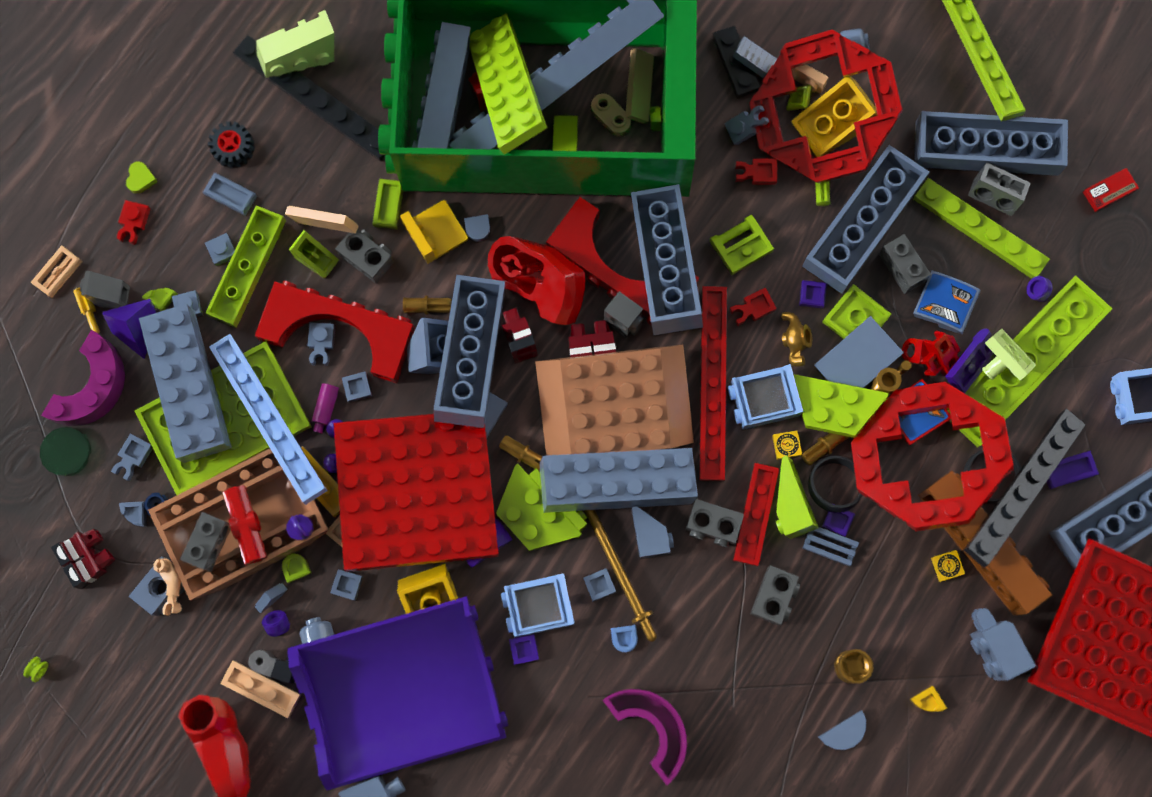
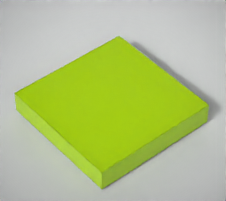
(853, 311)

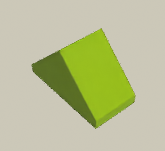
(313, 254)

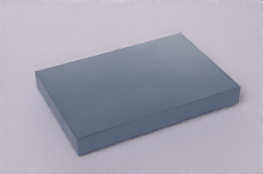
(859, 356)

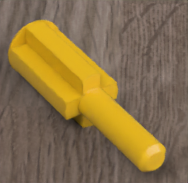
(87, 308)

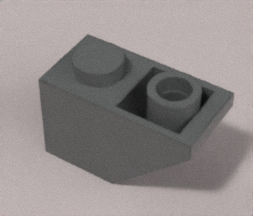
(104, 290)

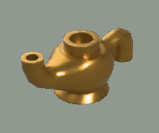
(796, 338)
(889, 378)

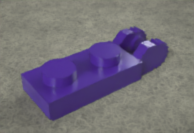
(971, 362)

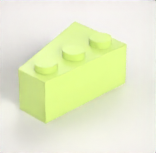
(298, 48)

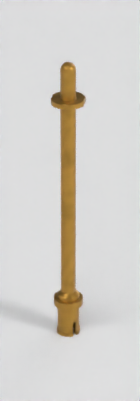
(626, 585)

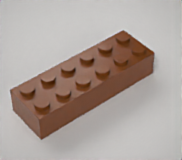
(1008, 571)

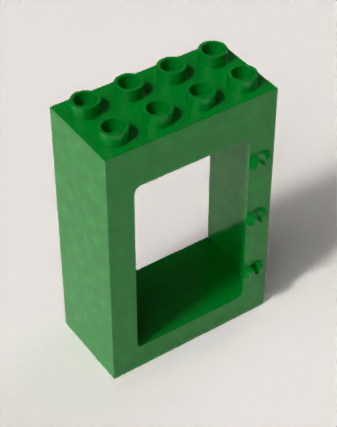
(536, 170)

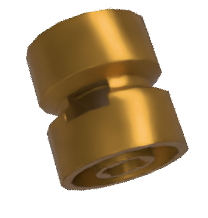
(853, 666)

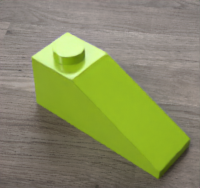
(793, 505)

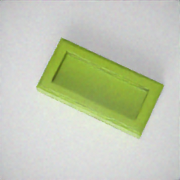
(388, 204)

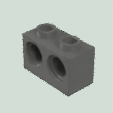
(999, 189)
(361, 258)
(904, 264)
(624, 315)
(716, 516)
(206, 542)
(769, 593)

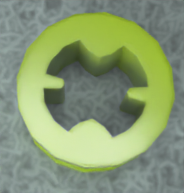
(35, 669)

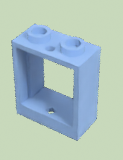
(1124, 407)

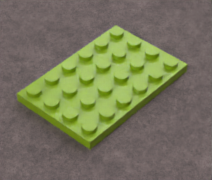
(242, 430)

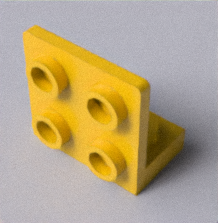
(435, 231)

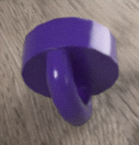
(1039, 288)
(299, 527)
(276, 623)

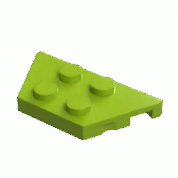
(837, 406)
(524, 515)

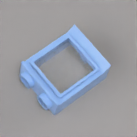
(765, 397)
(537, 605)

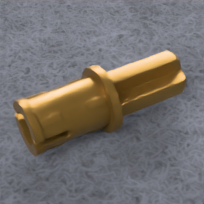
(426, 305)
(823, 446)
(520, 452)

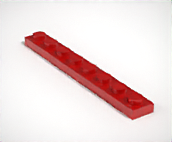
(713, 384)

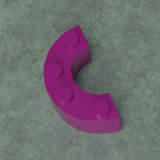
(99, 393)
(665, 720)

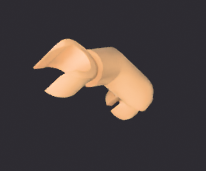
(170, 576)

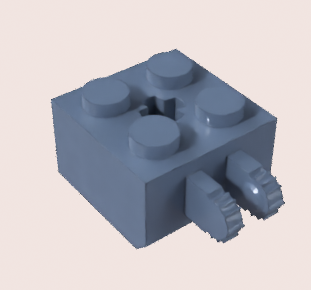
(999, 647)

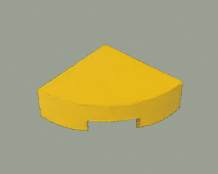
(929, 700)

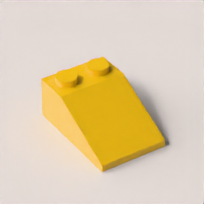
(832, 117)
(426, 589)

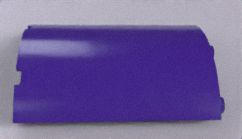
(398, 692)

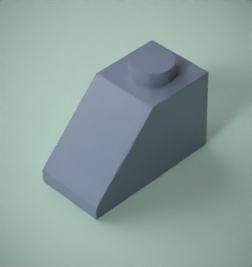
(650, 535)

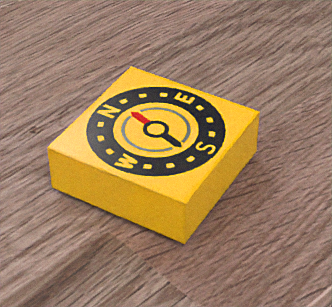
(787, 444)
(948, 565)

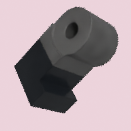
(266, 664)

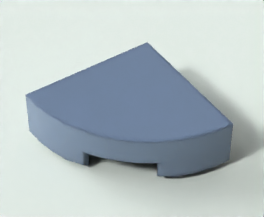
(134, 512)
(270, 597)

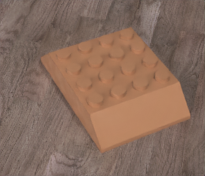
(615, 401)
(270, 497)

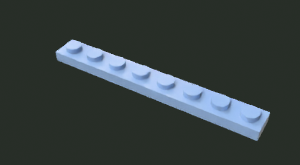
(268, 419)

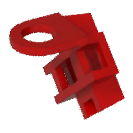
(928, 350)

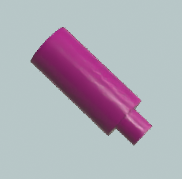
(324, 407)

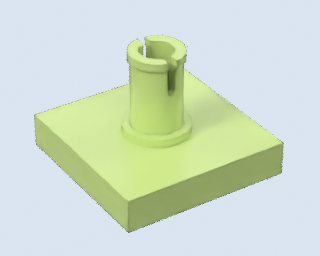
(1008, 356)

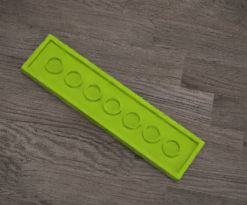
(506, 84)
(1047, 343)

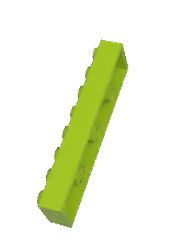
(246, 266)

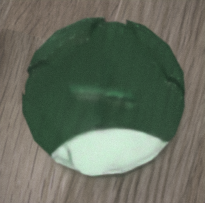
(65, 451)

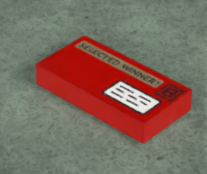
(1110, 189)

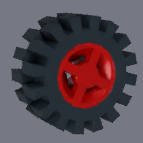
(230, 136)

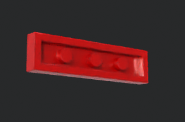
(756, 514)

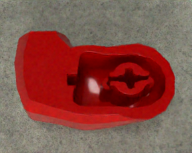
(540, 276)
(219, 744)

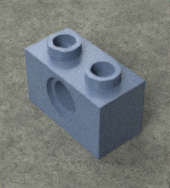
(147, 593)

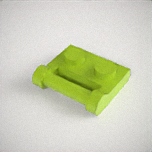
(745, 251)

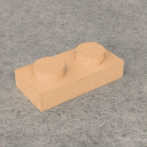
(810, 76)

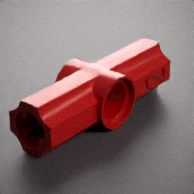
(245, 525)

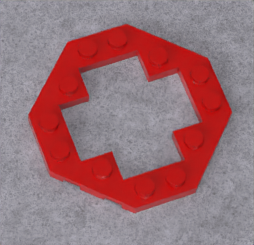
(869, 132)
(977, 484)

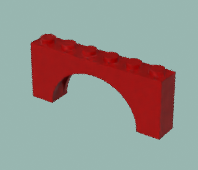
(575, 241)
(292, 308)

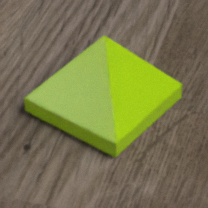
(800, 99)

